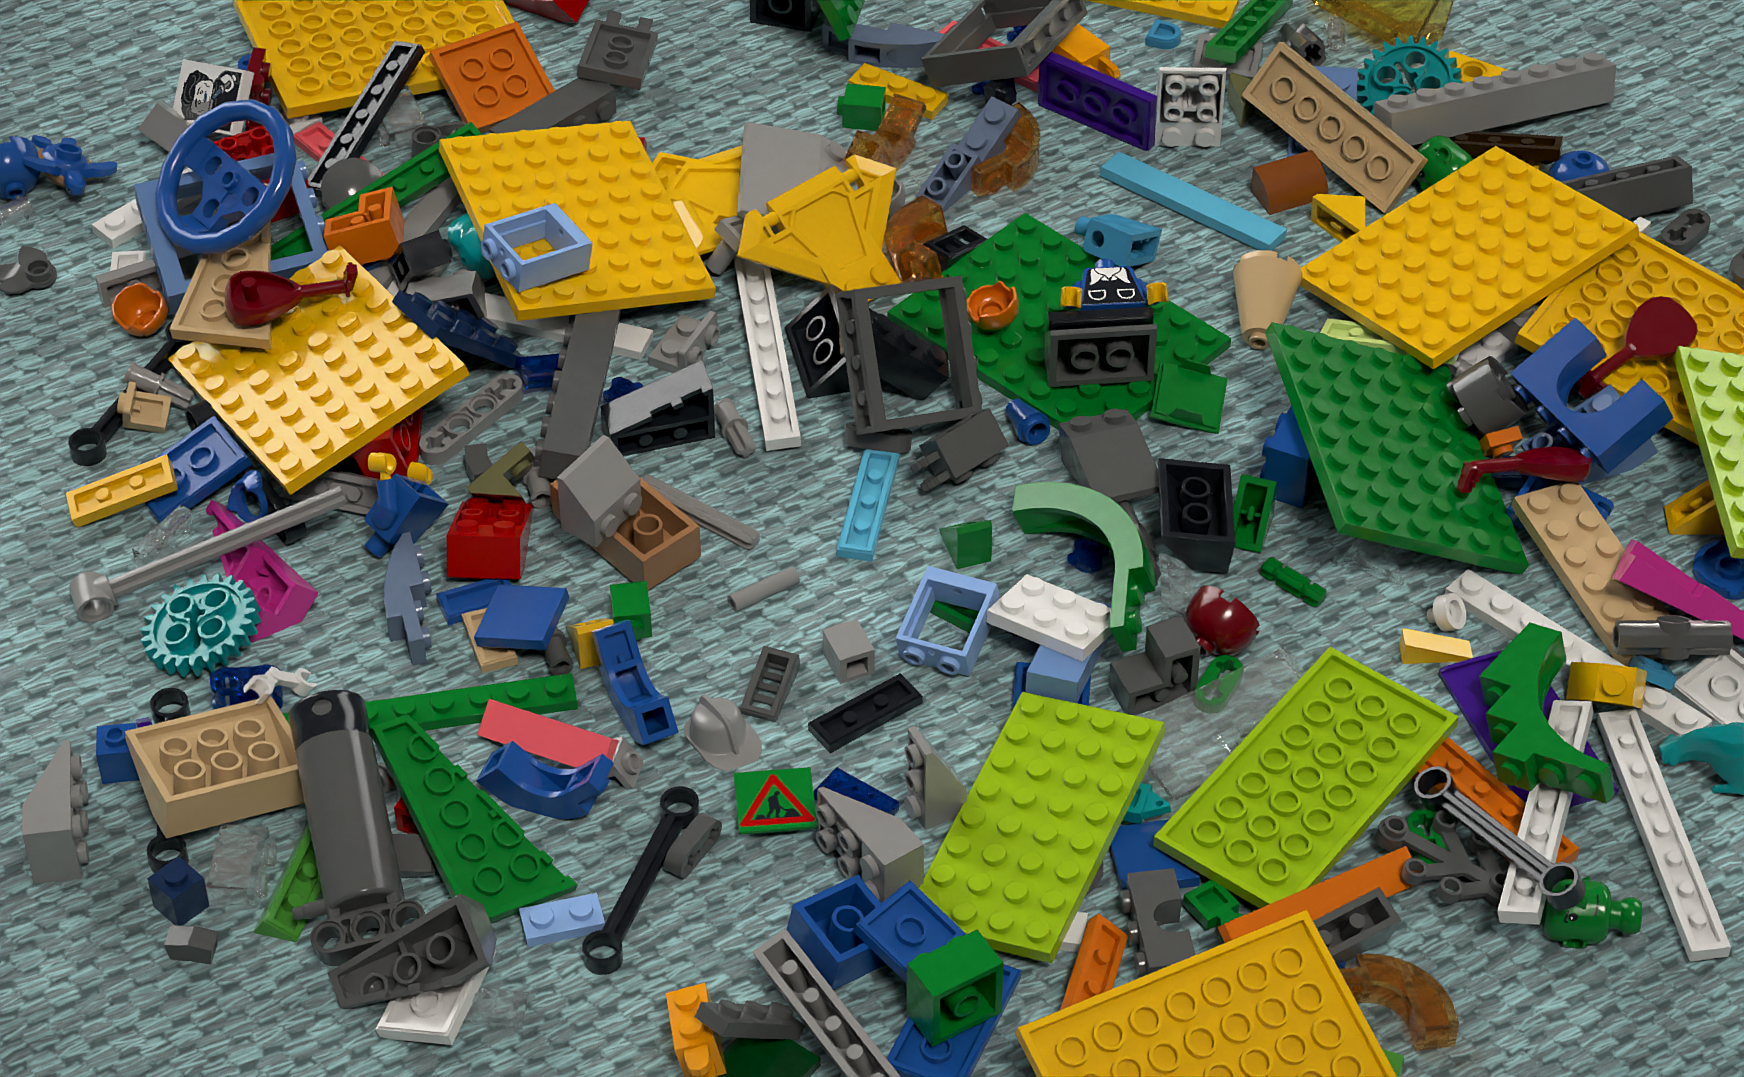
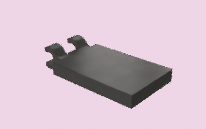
(618, 52)

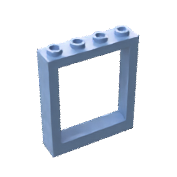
(191, 184)

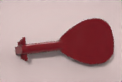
(263, 296)
(1652, 335)
(1552, 463)

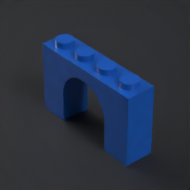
(1602, 435)

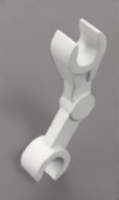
(265, 683)

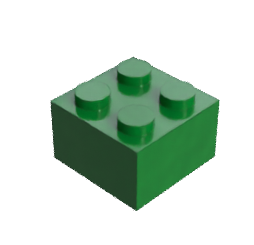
(954, 987)

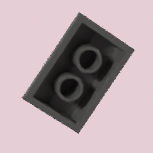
(1100, 355)

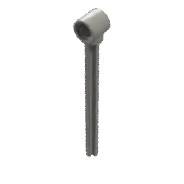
(97, 595)

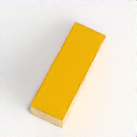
(1432, 648)

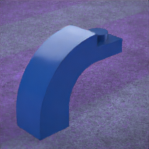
(634, 697)
(542, 789)

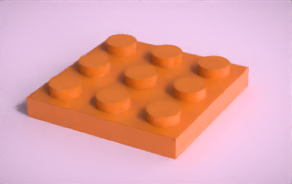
(491, 75)

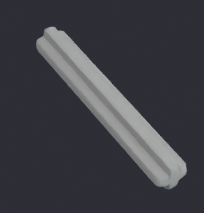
(706, 515)

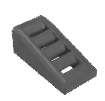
(777, 660)

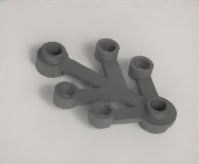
(1451, 863)

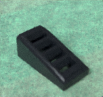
(947, 245)

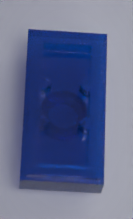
(537, 370)
(852, 787)

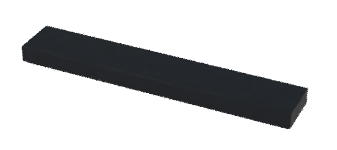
(369, 108)

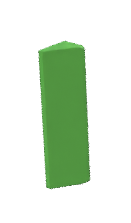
(295, 887)

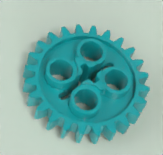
(1433, 73)
(200, 625)

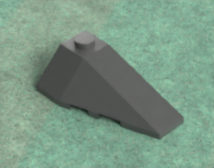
(421, 957)

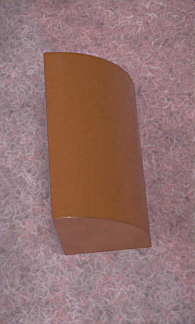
(1288, 182)

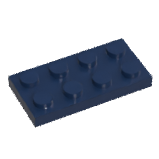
(458, 328)

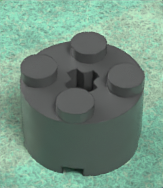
(1487, 397)

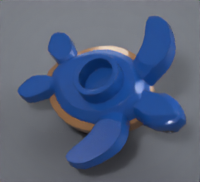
(66, 164)

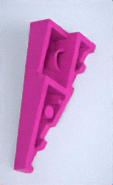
(1660, 579)
(276, 586)

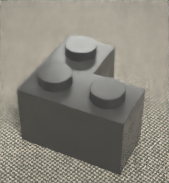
(1161, 672)

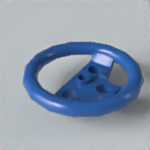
(231, 188)

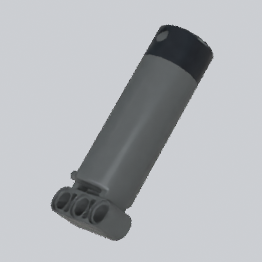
(346, 827)

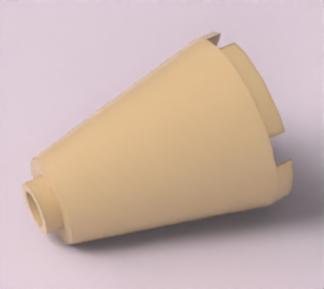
(1264, 293)

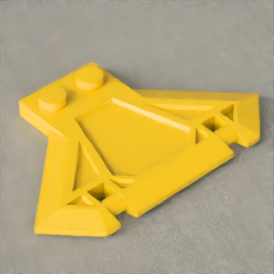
(702, 192)
(827, 228)

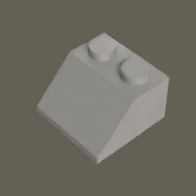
(459, 290)
(598, 493)

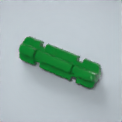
(1293, 582)

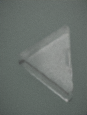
(1375, 560)

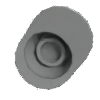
(722, 734)

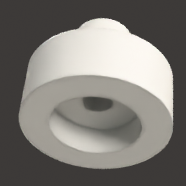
(1448, 612)

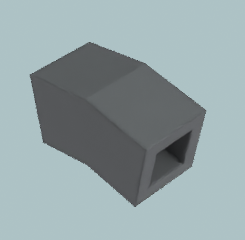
(476, 460)
(191, 944)

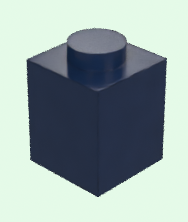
(178, 892)

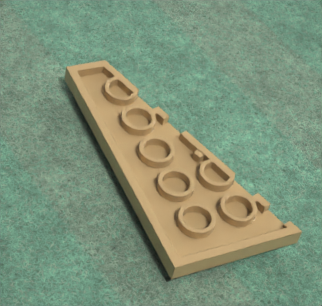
(203, 309)

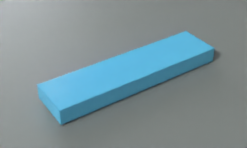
(868, 505)

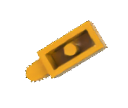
(1087, 50)
(694, 1043)

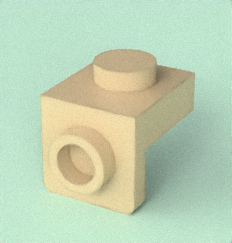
(144, 410)

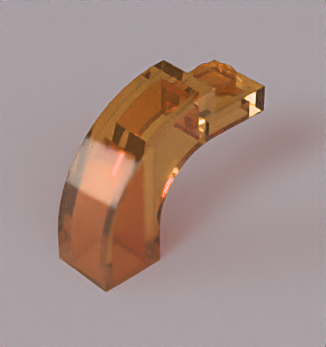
(895, 135)
(1015, 164)
(904, 239)
(1409, 993)

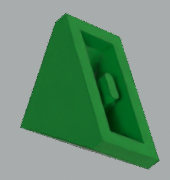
(1253, 512)
(969, 542)

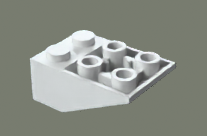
(1189, 106)

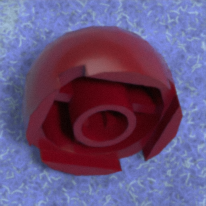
(1219, 624)

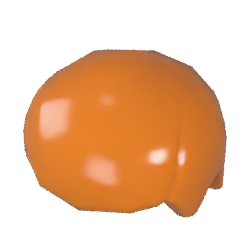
(993, 306)
(140, 310)

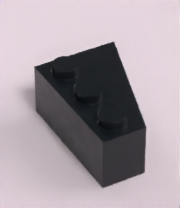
(662, 413)

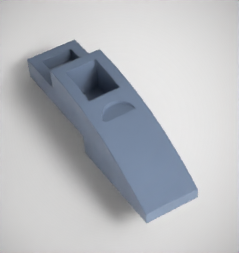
(890, 48)
(982, 141)
(406, 597)

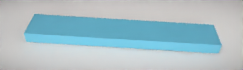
(1193, 202)

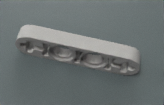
(467, 416)

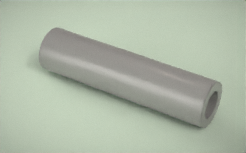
(763, 589)

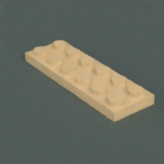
(1334, 127)
(1584, 558)

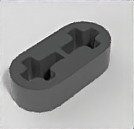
(1690, 236)
(890, 441)
(692, 845)

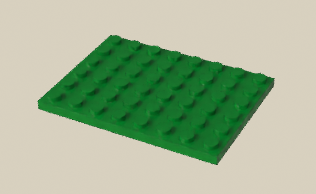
(1012, 359)
(1392, 450)

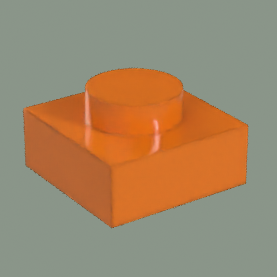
(1501, 442)

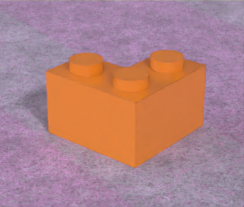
(370, 232)

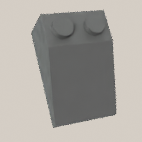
(1109, 455)

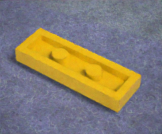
(873, 76)
(121, 491)

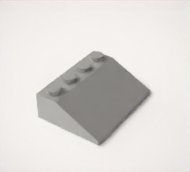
(780, 160)

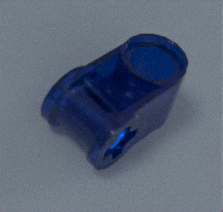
(238, 679)

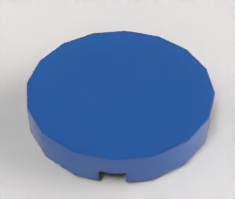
(1724, 578)

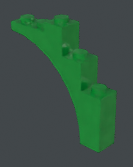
(1527, 744)

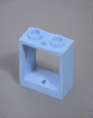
(547, 222)
(955, 590)

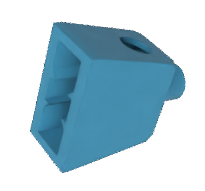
(1119, 239)

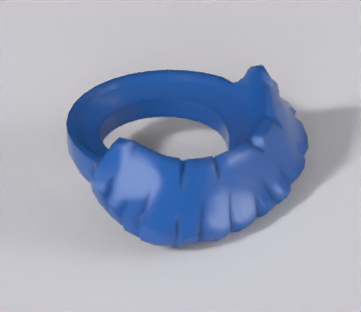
(236, 503)

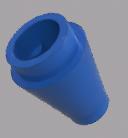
(1028, 422)

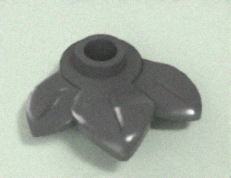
(30, 272)

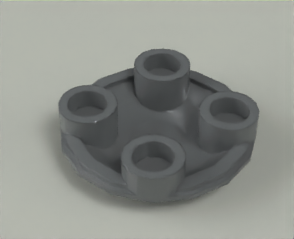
(346, 179)

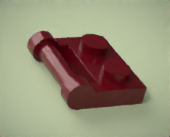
(262, 75)

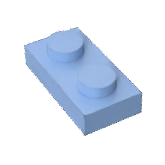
(561, 919)

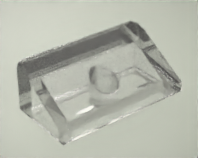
(1175, 587)

